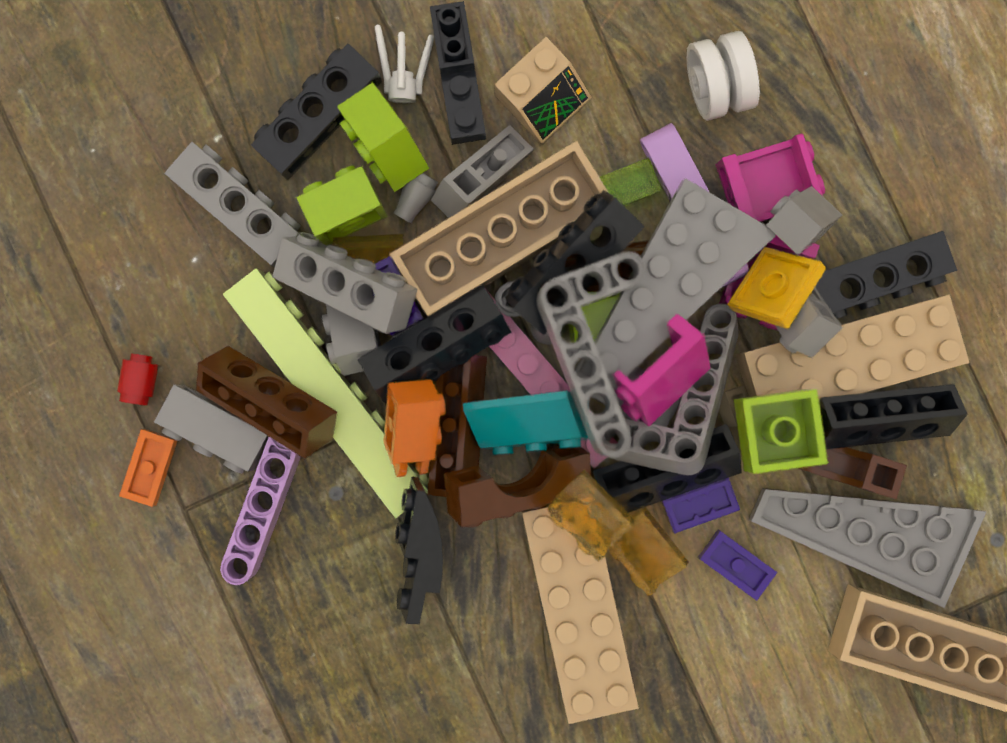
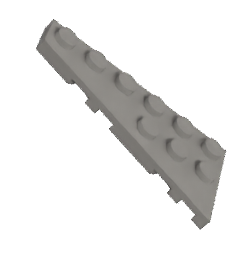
(686, 262)
(894, 541)

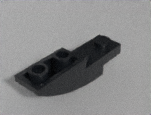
(458, 73)
(422, 551)

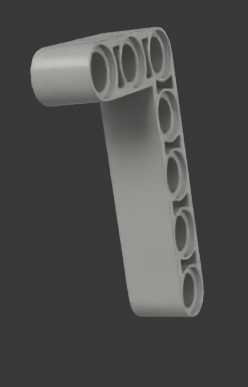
(584, 348)
(692, 404)

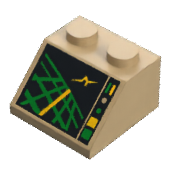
(542, 91)

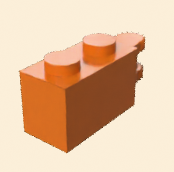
(412, 424)

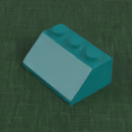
(526, 422)

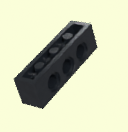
(313, 131)
(618, 231)
(932, 261)
(443, 331)
(891, 416)
(642, 486)

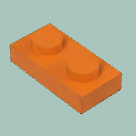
(148, 467)

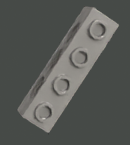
(190, 173)
(321, 274)

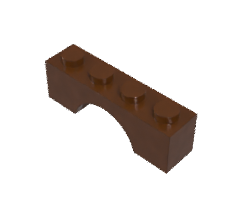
(861, 471)
(476, 497)

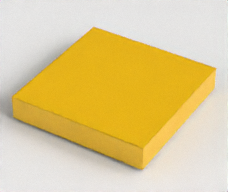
(776, 287)

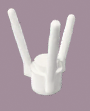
(402, 85)

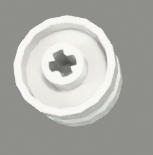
(723, 75)

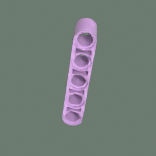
(672, 165)
(255, 515)

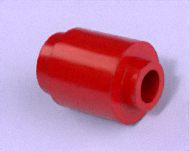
(137, 379)

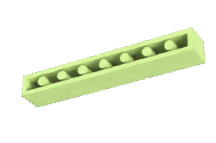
(308, 367)

